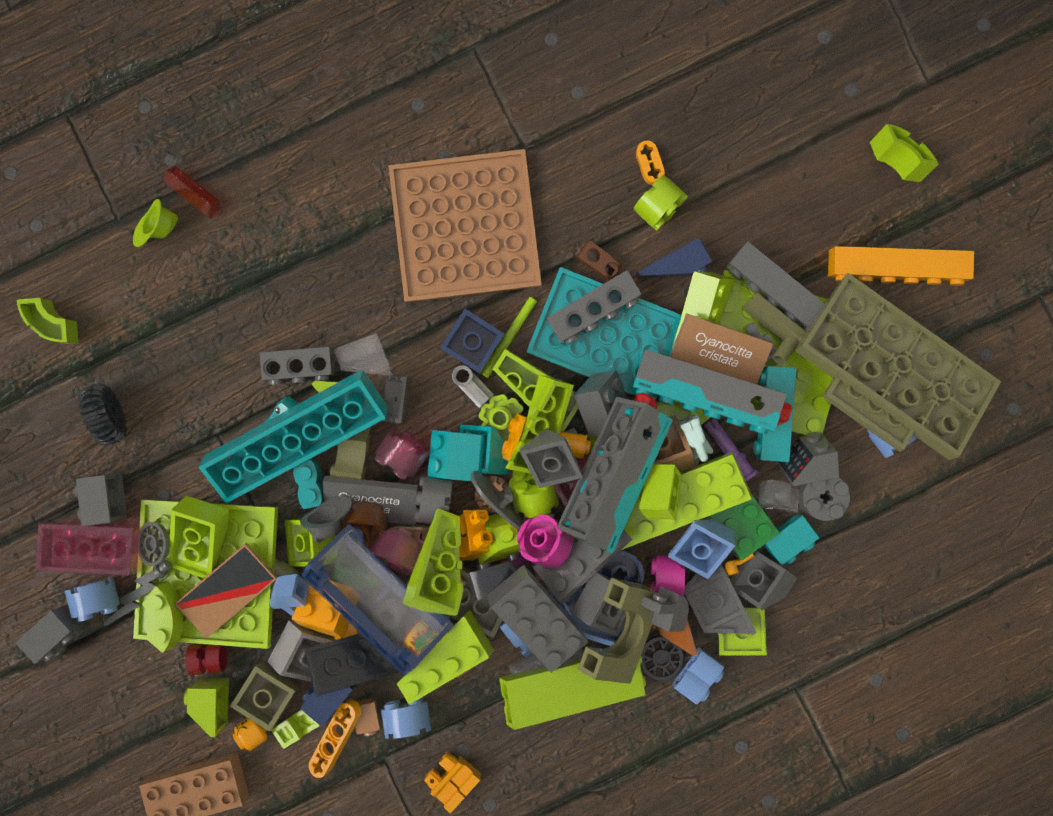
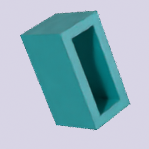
(792, 539)

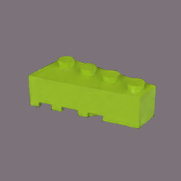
(453, 655)

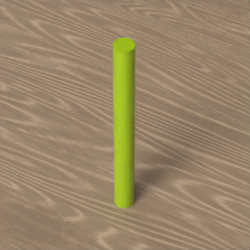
(509, 336)

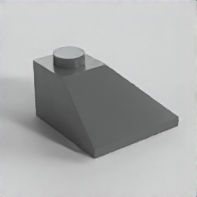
(762, 581)

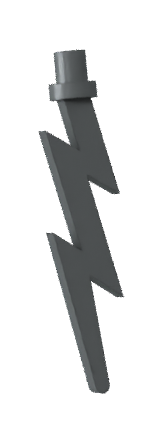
(128, 600)

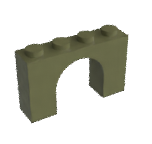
(621, 659)

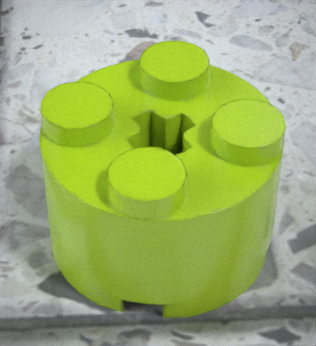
(660, 202)
(530, 498)

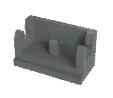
(396, 398)

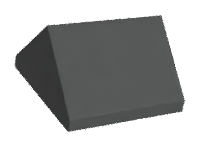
(550, 459)

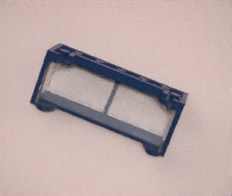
(373, 600)

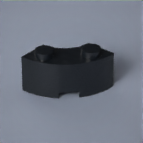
(490, 576)

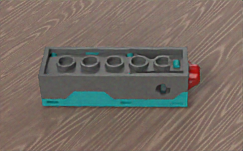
(711, 392)
(615, 472)

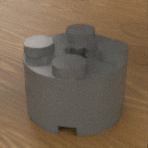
(435, 494)
(826, 509)

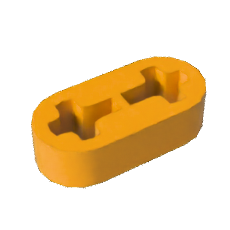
(644, 164)

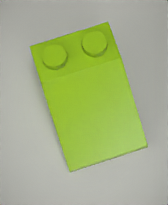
(197, 536)

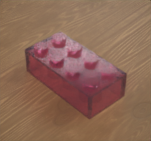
(87, 548)

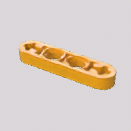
(338, 741)

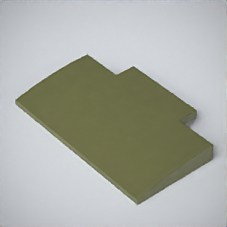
(895, 372)

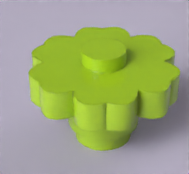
(499, 413)

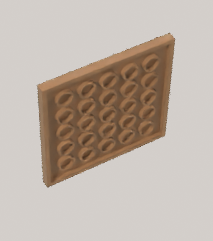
(464, 225)

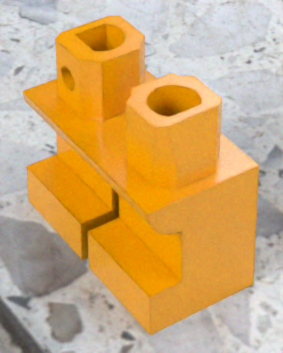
(474, 537)
(454, 783)

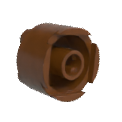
(368, 518)

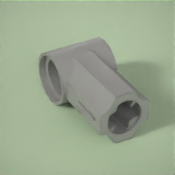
(473, 387)

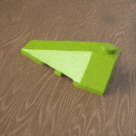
(436, 575)

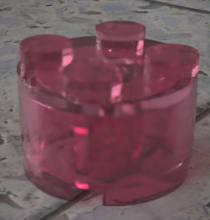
(401, 453)

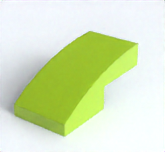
(293, 728)

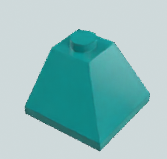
(492, 453)

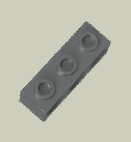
(287, 359)

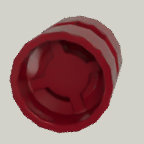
(203, 658)

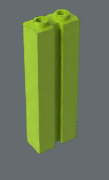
(545, 696)

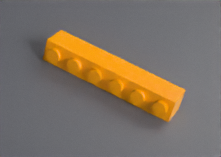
(901, 264)

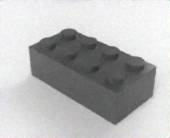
(537, 618)

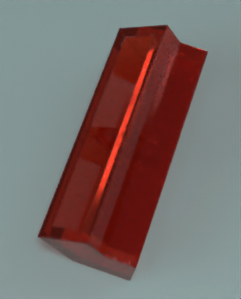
(191, 191)

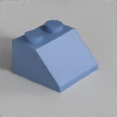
(704, 546)

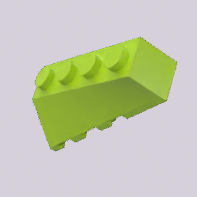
(522, 379)
(545, 412)

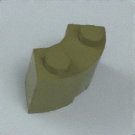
(352, 456)

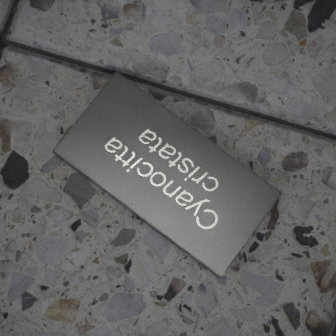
(395, 498)

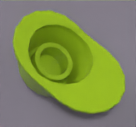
(156, 223)

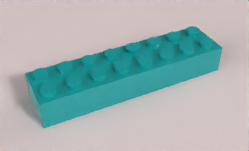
(294, 436)

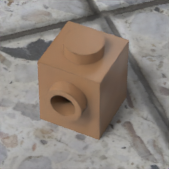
(370, 717)

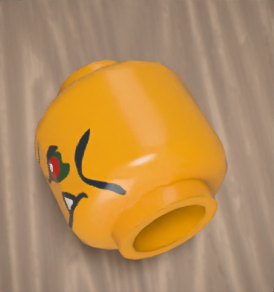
(249, 734)

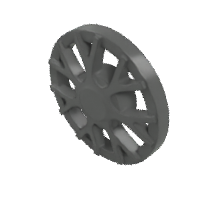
(153, 543)

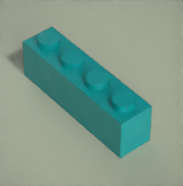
(776, 445)

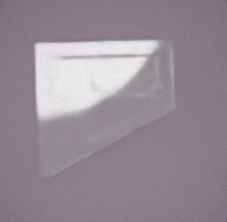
(363, 354)

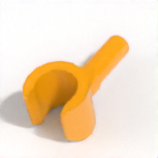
(731, 566)

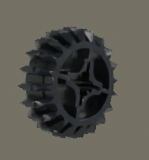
(102, 414)

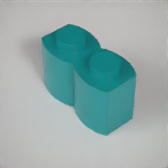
(308, 477)

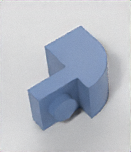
(289, 593)

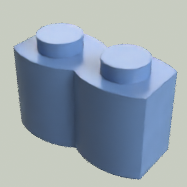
(698, 676)

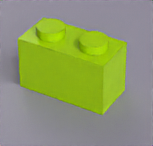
(660, 492)

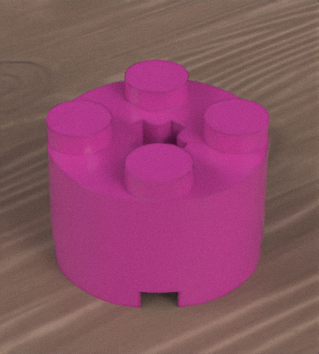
(543, 542)
(667, 574)

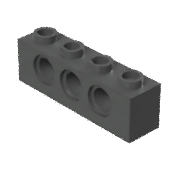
(622, 284)

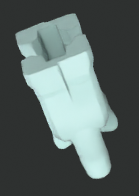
(699, 445)

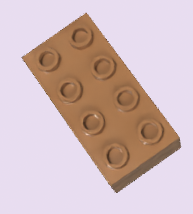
(196, 788)

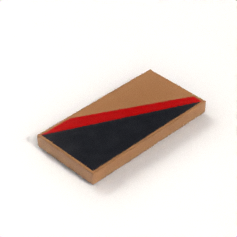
(226, 590)

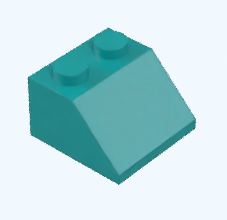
(455, 455)

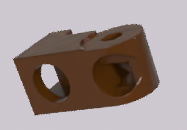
(598, 261)

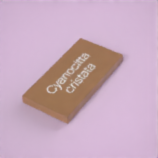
(721, 349)

